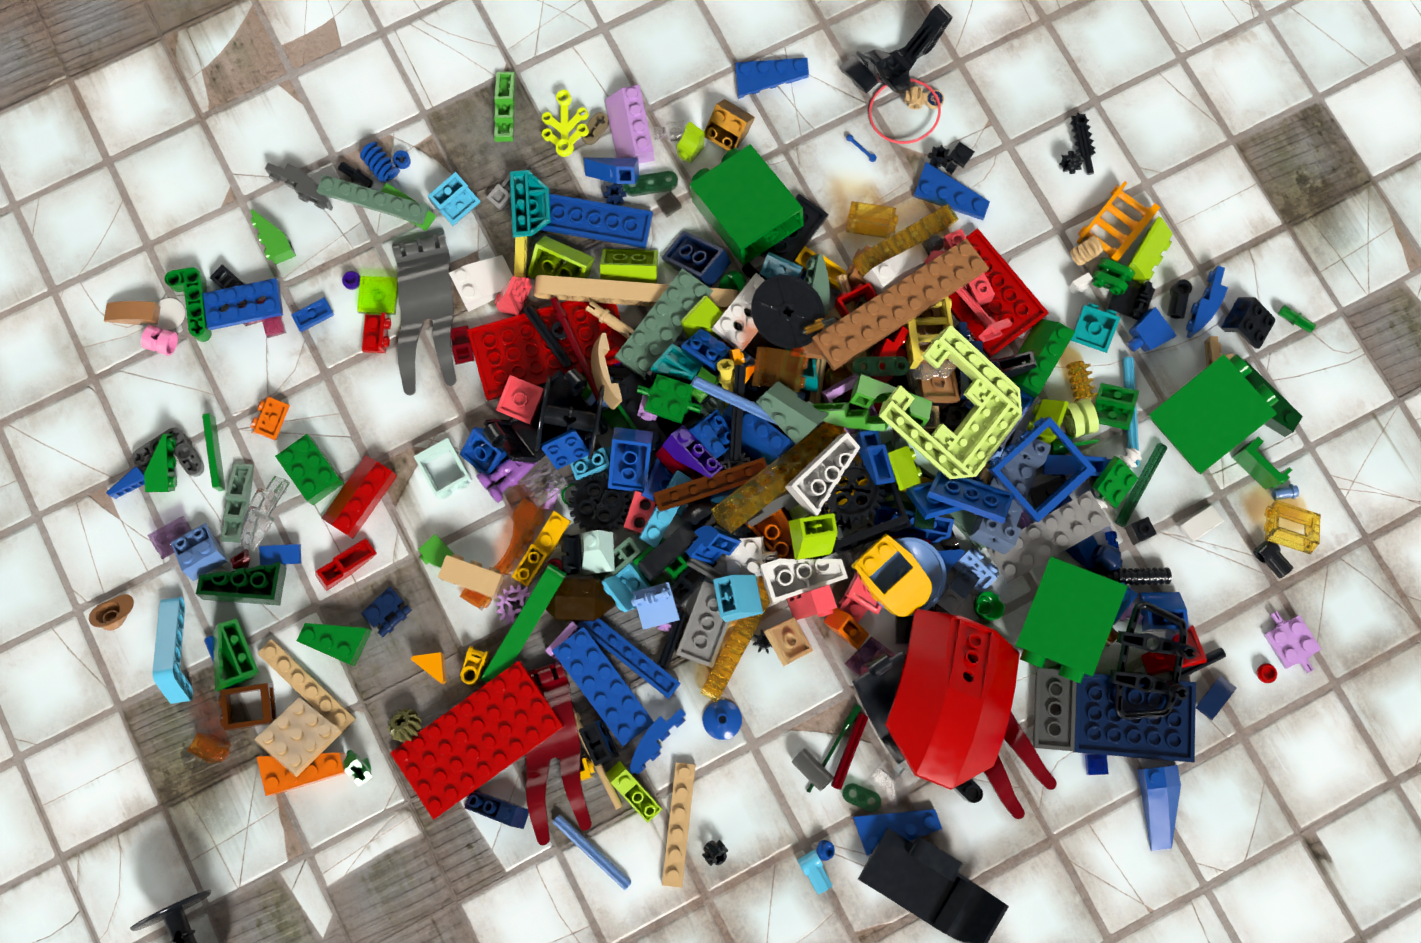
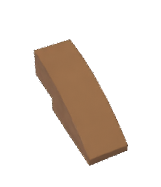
(132, 312)

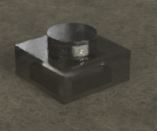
(668, 204)

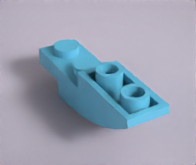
(599, 464)

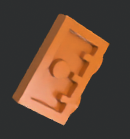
(270, 418)

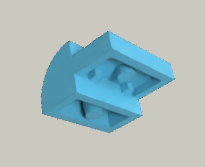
(453, 199)

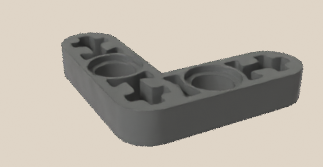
(181, 443)

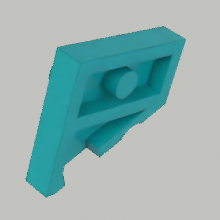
(677, 364)

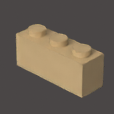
(471, 576)

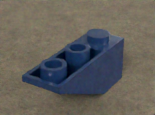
(497, 809)

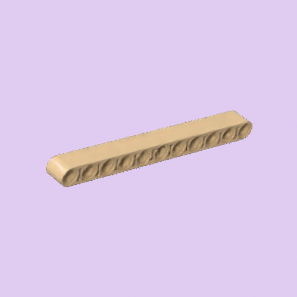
(615, 291)

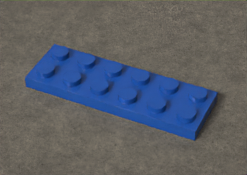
(599, 221)
(603, 686)

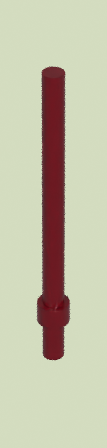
(562, 316)

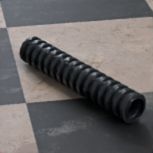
(1138, 576)

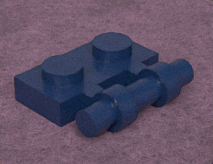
(382, 607)

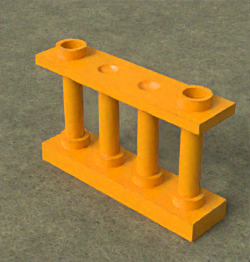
(1135, 226)

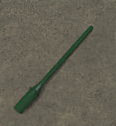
(847, 723)

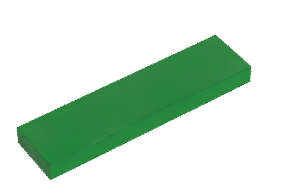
(213, 452)

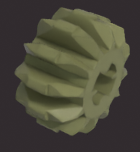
(404, 725)

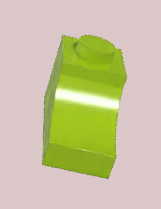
(691, 143)

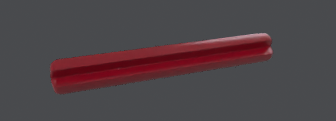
(849, 751)

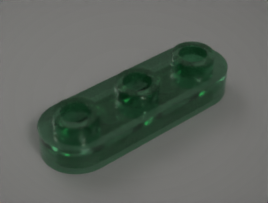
(659, 185)
(873, 369)

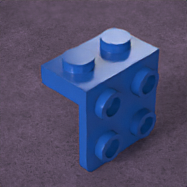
(566, 448)

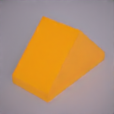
(433, 664)

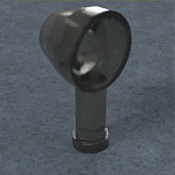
(950, 543)

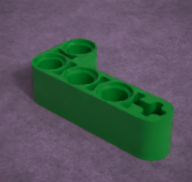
(193, 305)

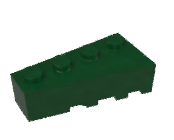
(1287, 416)
(249, 585)

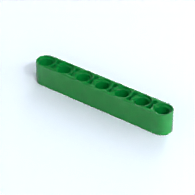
(525, 622)

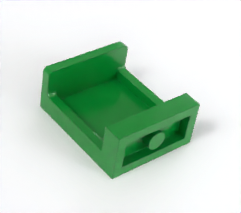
(1259, 467)

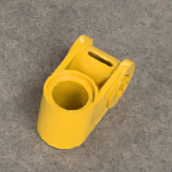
(474, 664)

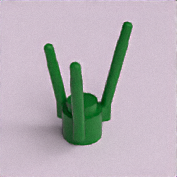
(1059, 448)

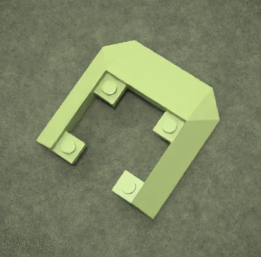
(982, 430)

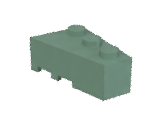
(790, 412)

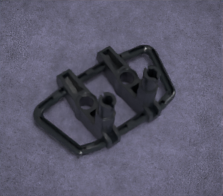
(1160, 645)

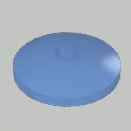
(897, 567)

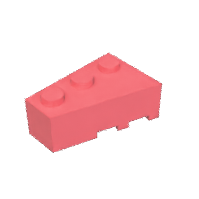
(814, 602)

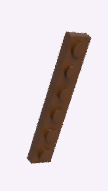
(706, 486)

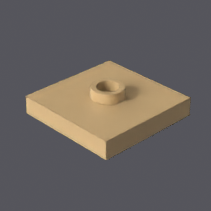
(788, 641)

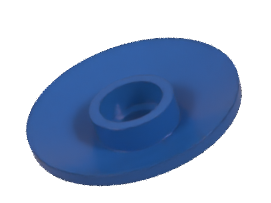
(722, 730)

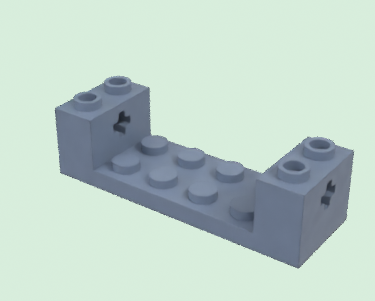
(1020, 473)

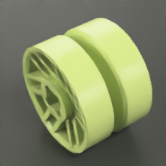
(1081, 419)

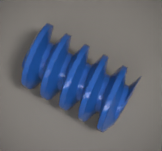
(378, 162)

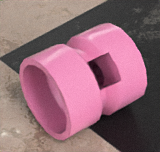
(161, 340)

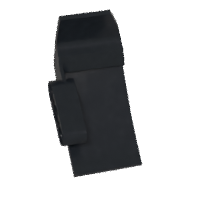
(932, 888)

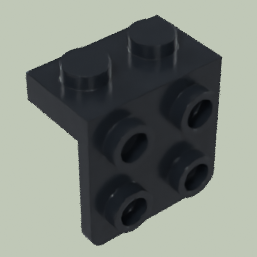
(1250, 320)

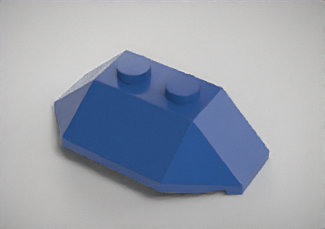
(942, 525)

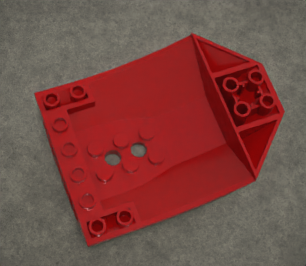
(937, 717)

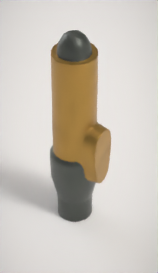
(818, 324)

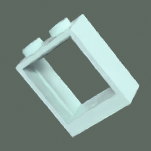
(434, 452)

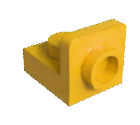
(589, 769)

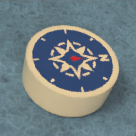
(931, 100)

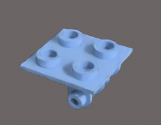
(655, 605)

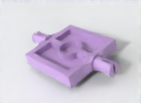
(1292, 641)

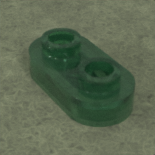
(861, 797)

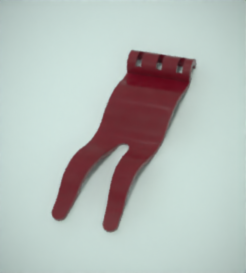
(561, 745)
(1024, 749)

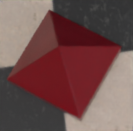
(241, 560)

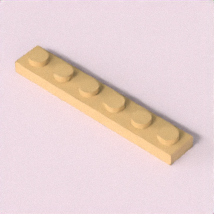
(306, 685)
(678, 825)

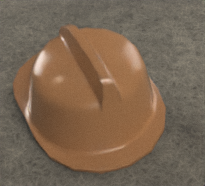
(112, 613)

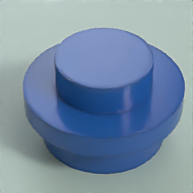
(825, 850)

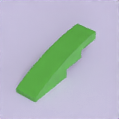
(504, 106)
(856, 419)

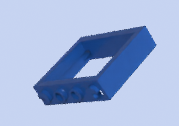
(1063, 491)

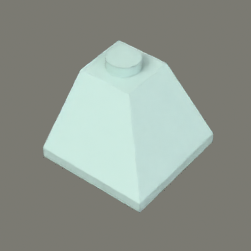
(596, 552)

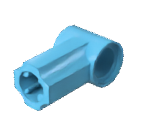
(812, 867)

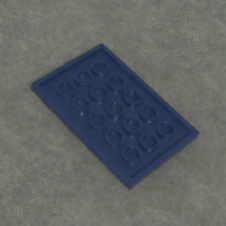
(1158, 738)

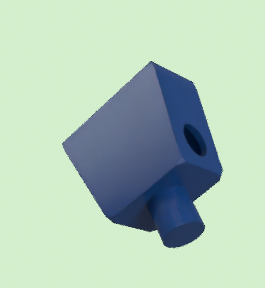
(1150, 331)

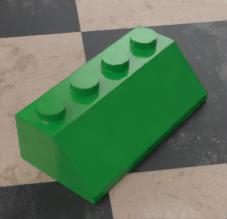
(1048, 343)

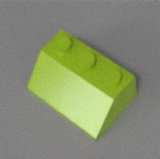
(1150, 250)
(558, 259)
(629, 265)

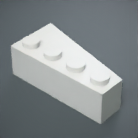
(821, 475)

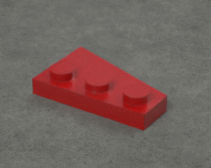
(1159, 662)

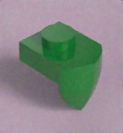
(733, 280)

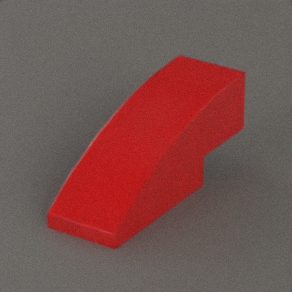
(345, 564)

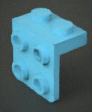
(623, 584)

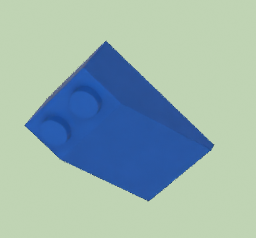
(629, 459)

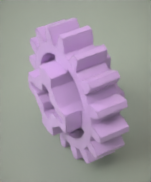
(521, 597)

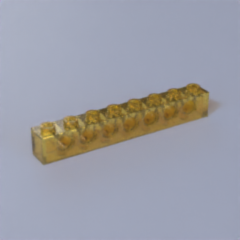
(772, 480)

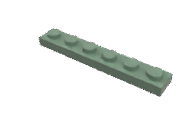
(372, 199)

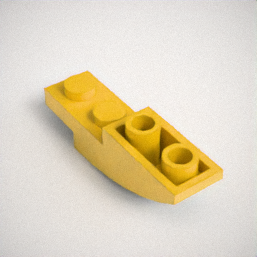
(542, 549)

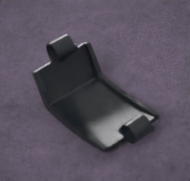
(519, 438)
(877, 693)

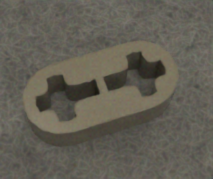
(598, 131)

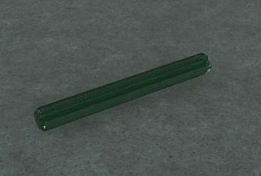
(1141, 485)

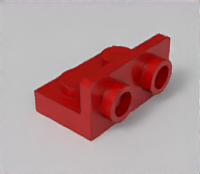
(376, 333)

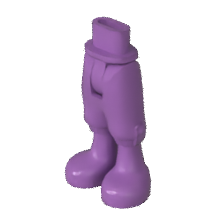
(512, 470)

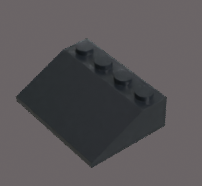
(662, 427)

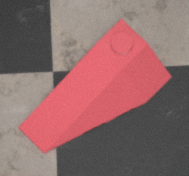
(513, 296)

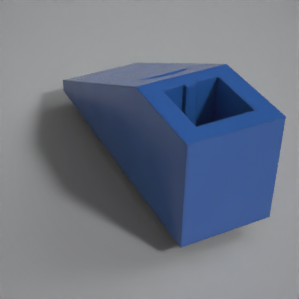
(613, 169)

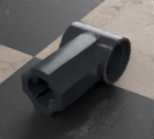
(1179, 300)
(1270, 554)

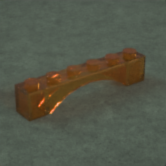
(525, 520)

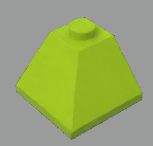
(702, 316)

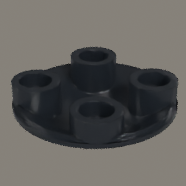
(696, 510)

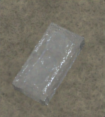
(927, 371)

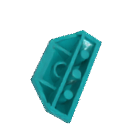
(528, 203)

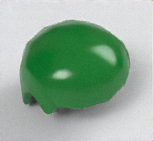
(988, 606)

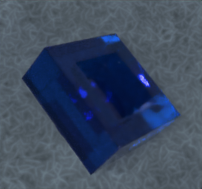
(1096, 764)

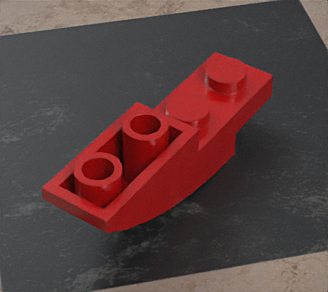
(889, 347)

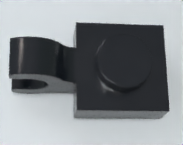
(959, 157)

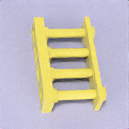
(914, 338)

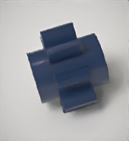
(615, 199)

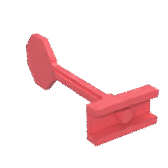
(992, 327)

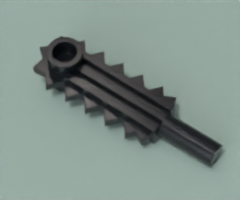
(1083, 139)

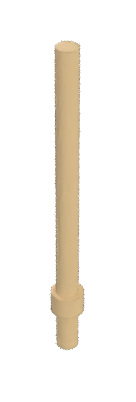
(601, 771)

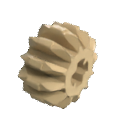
(1086, 250)

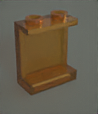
(780, 366)

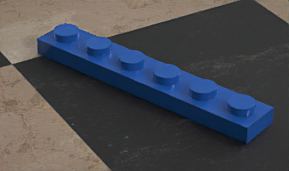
(631, 656)

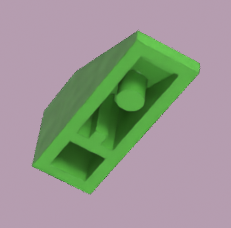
(434, 551)

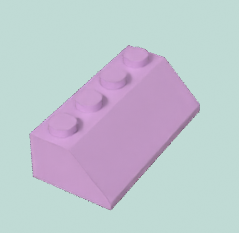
(629, 124)

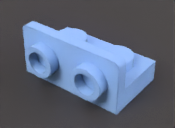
(975, 562)

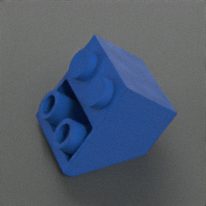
(706, 349)
(712, 433)
(1168, 601)

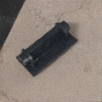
(572, 560)

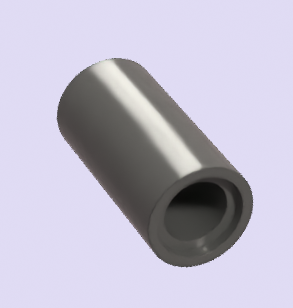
(812, 769)

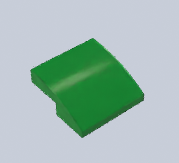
(1116, 405)

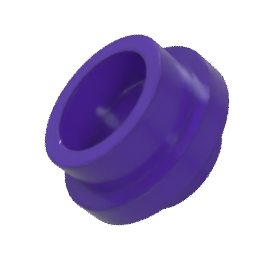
(351, 280)

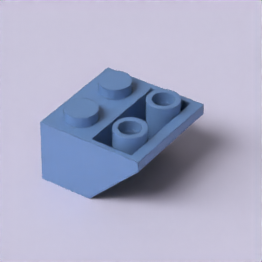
(198, 552)

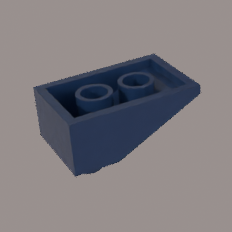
(697, 257)

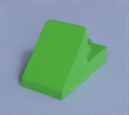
(708, 375)

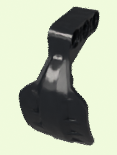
(894, 67)

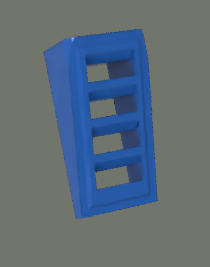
(130, 482)

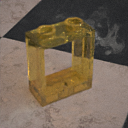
(871, 220)
(1311, 521)

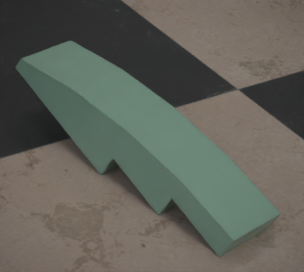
(238, 500)

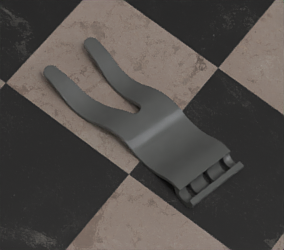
(424, 295)

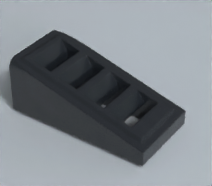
(219, 272)
(1006, 363)

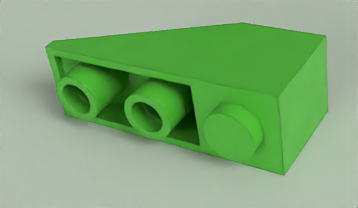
(276, 242)

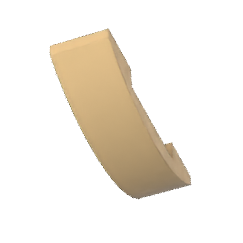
(612, 393)

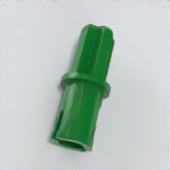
(1296, 318)

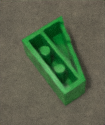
(336, 641)
(231, 656)

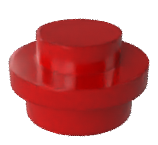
(1266, 673)

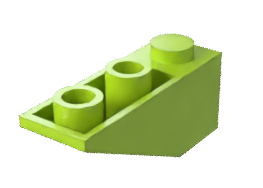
(633, 791)

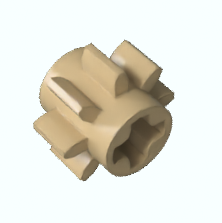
(915, 98)

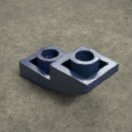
(1216, 697)

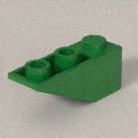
(160, 470)

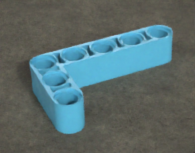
(168, 652)

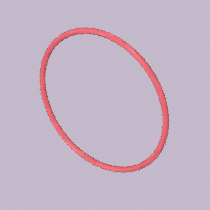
(911, 141)

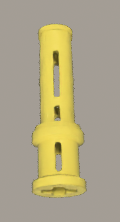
(726, 375)

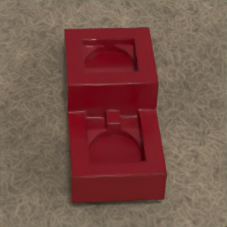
(461, 345)

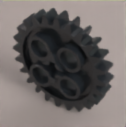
(583, 498)
(852, 509)

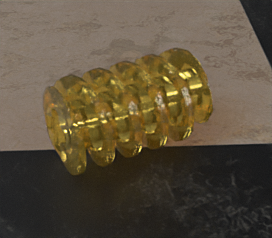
(1080, 380)

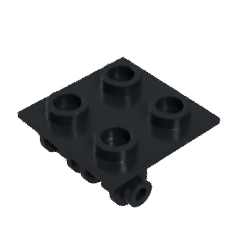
(1134, 300)

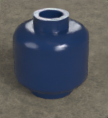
(1107, 557)

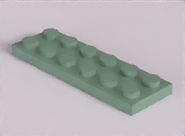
(662, 323)

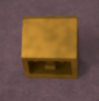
(728, 125)

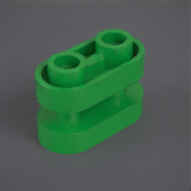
(1112, 276)

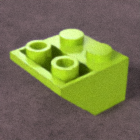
(813, 536)

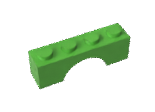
(871, 391)

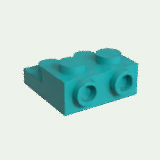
(1095, 327)

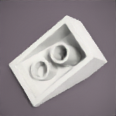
(481, 281)

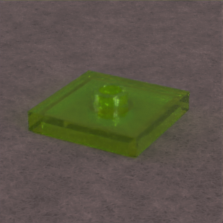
(377, 295)

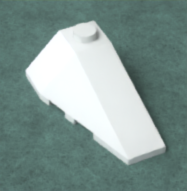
(896, 268)
(793, 577)

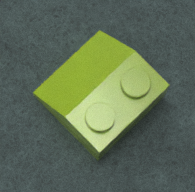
(1048, 408)
(904, 468)

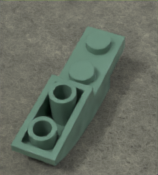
(818, 278)

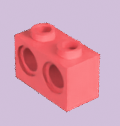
(636, 513)

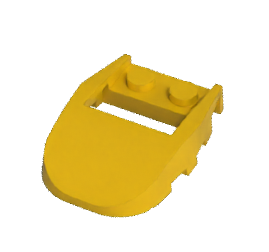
(908, 592)

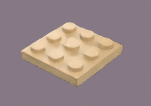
(297, 736)

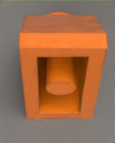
(846, 628)

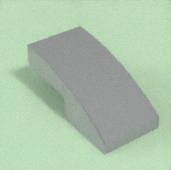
(501, 194)

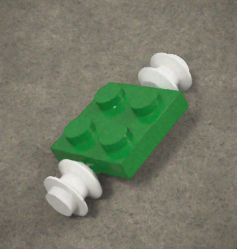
(1116, 479)

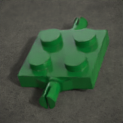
(669, 399)

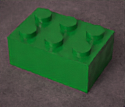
(309, 469)

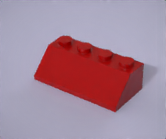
(359, 496)

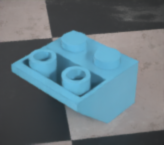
(738, 597)

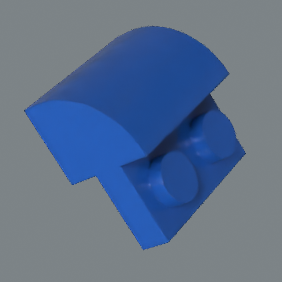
(712, 544)

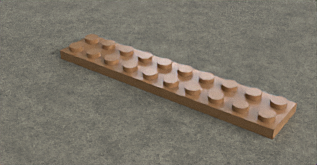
(899, 304)

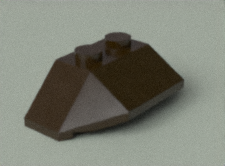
(580, 600)

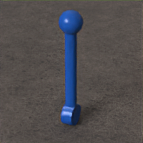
(872, 157)

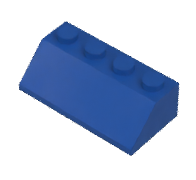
(760, 437)

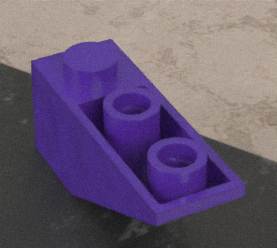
(691, 452)

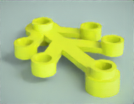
(565, 125)

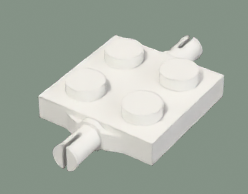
(747, 557)

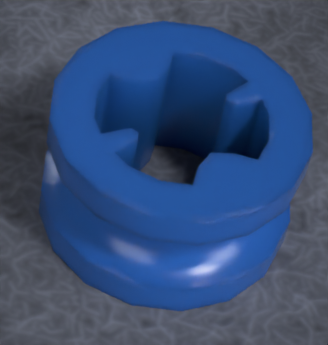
(396, 157)

